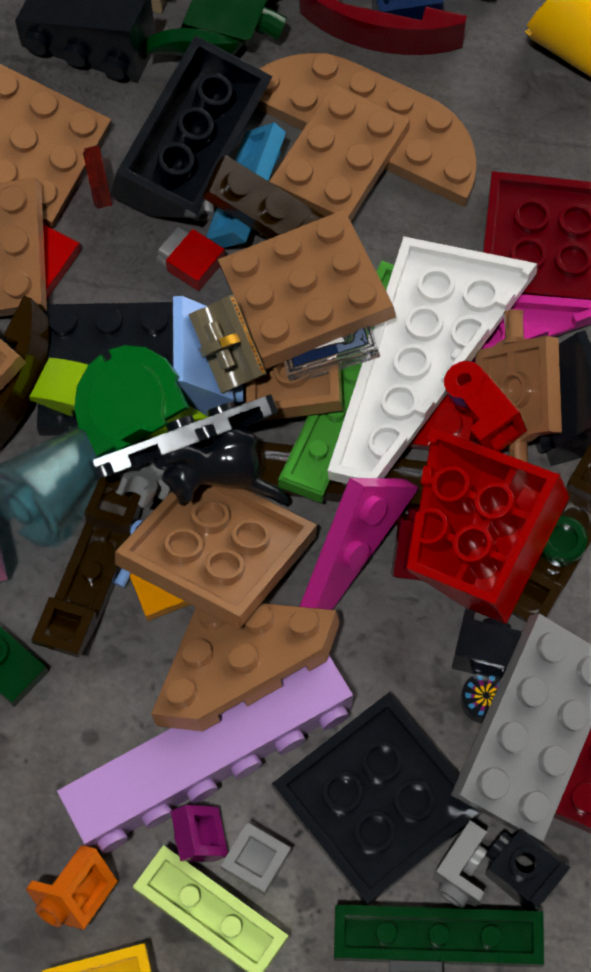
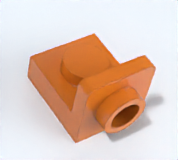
(76, 891)

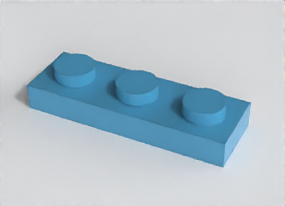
(259, 154)

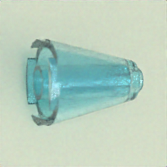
(48, 485)

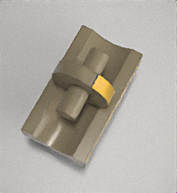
(227, 344)

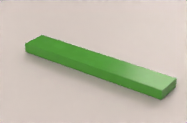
(311, 455)

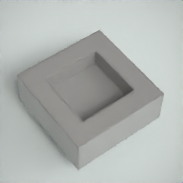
(255, 858)

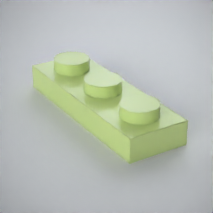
(210, 912)

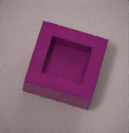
(199, 833)

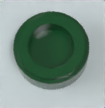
(566, 542)

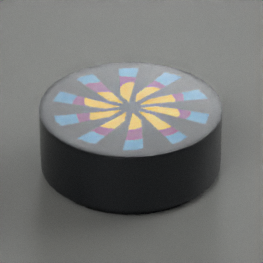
(478, 695)

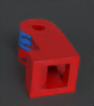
(478, 396)

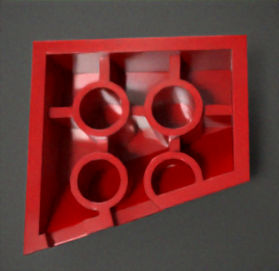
(482, 523)

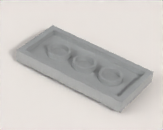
(531, 730)

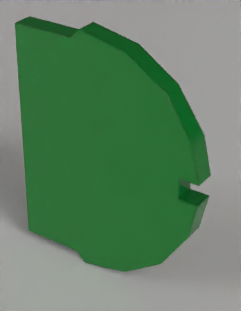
(126, 398)

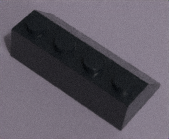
(189, 132)

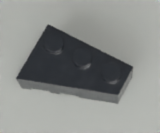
(90, 33)

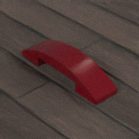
(386, 32)

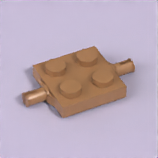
(528, 377)

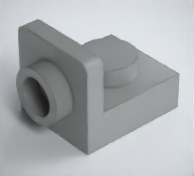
(463, 857)

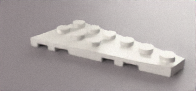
(444, 312)

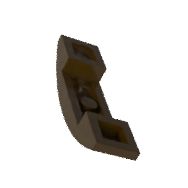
(30, 337)
(91, 572)
(548, 580)

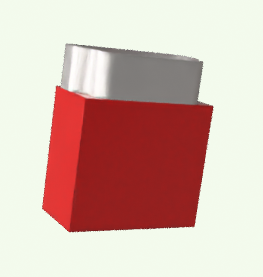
(190, 257)

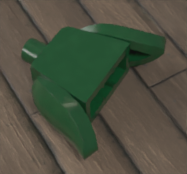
(221, 23)

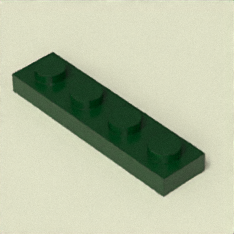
(439, 935)

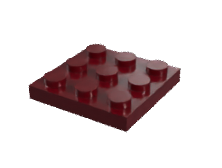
(546, 225)

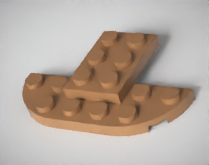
(357, 128)

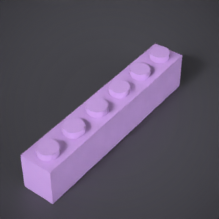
(189, 763)

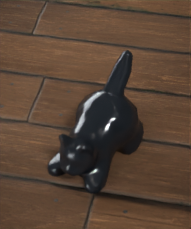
(224, 462)

